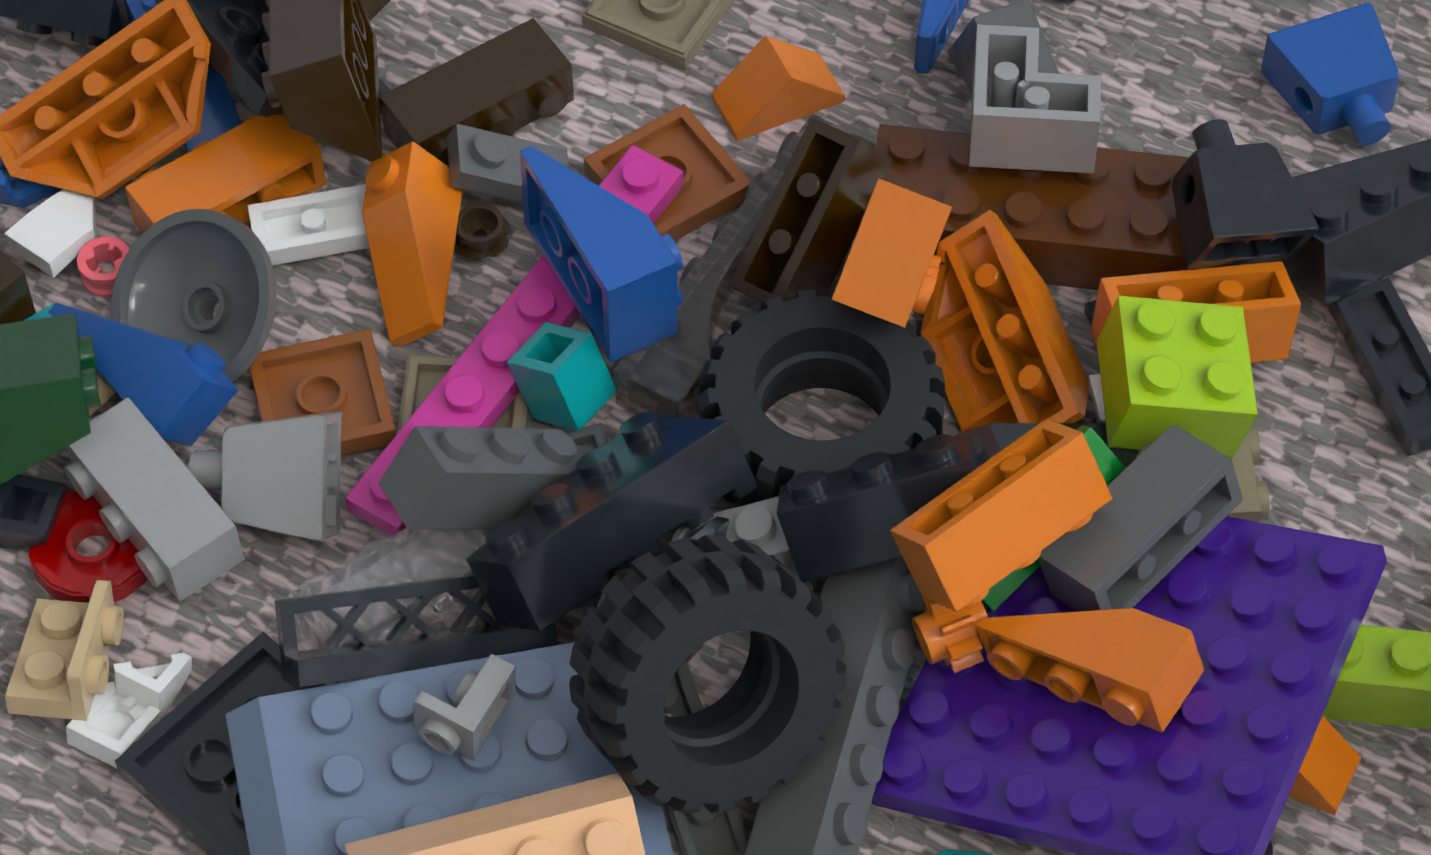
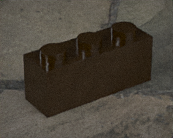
(486, 88)
(811, 215)

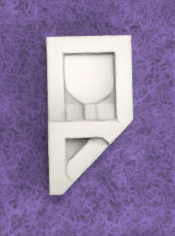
(54, 231)
(128, 708)

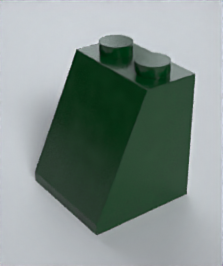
(44, 390)

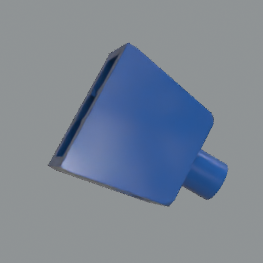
(1336, 72)

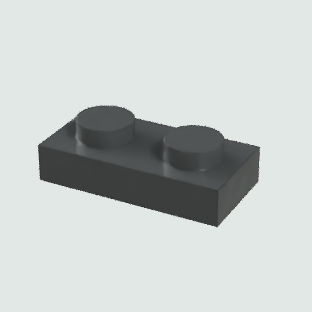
(491, 161)

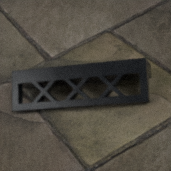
(396, 652)

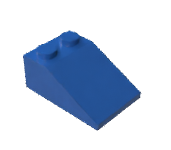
(603, 255)

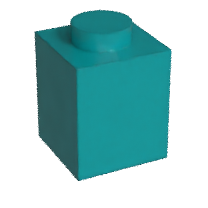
(562, 376)

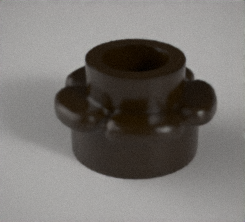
(481, 219)

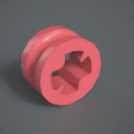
(92, 254)

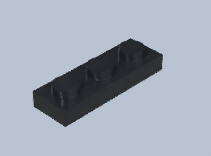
(1390, 358)

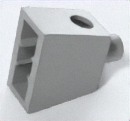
(278, 474)

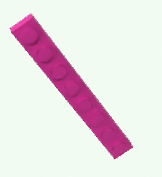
(480, 380)

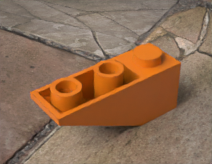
(1108, 658)

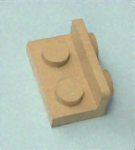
(65, 656)

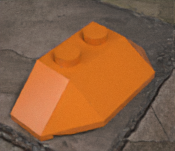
(113, 107)
(1000, 333)

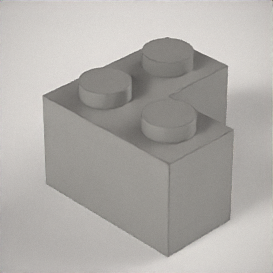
(1027, 115)

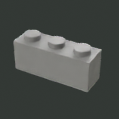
(153, 502)

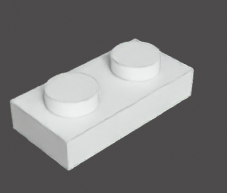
(311, 224)

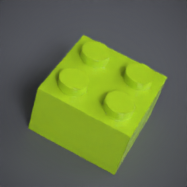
(1177, 368)

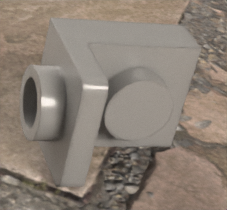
(473, 713)

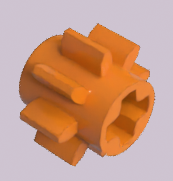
(950, 634)

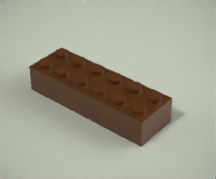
(1064, 222)

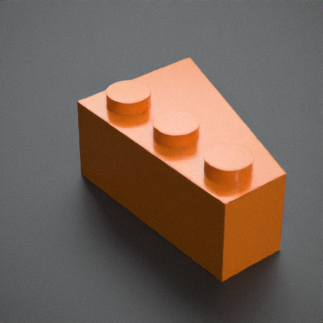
(893, 255)

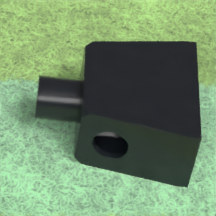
(1237, 202)

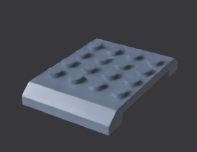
(352, 766)

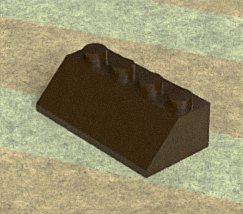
(325, 72)

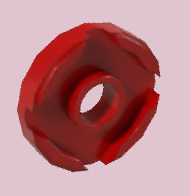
(73, 576)

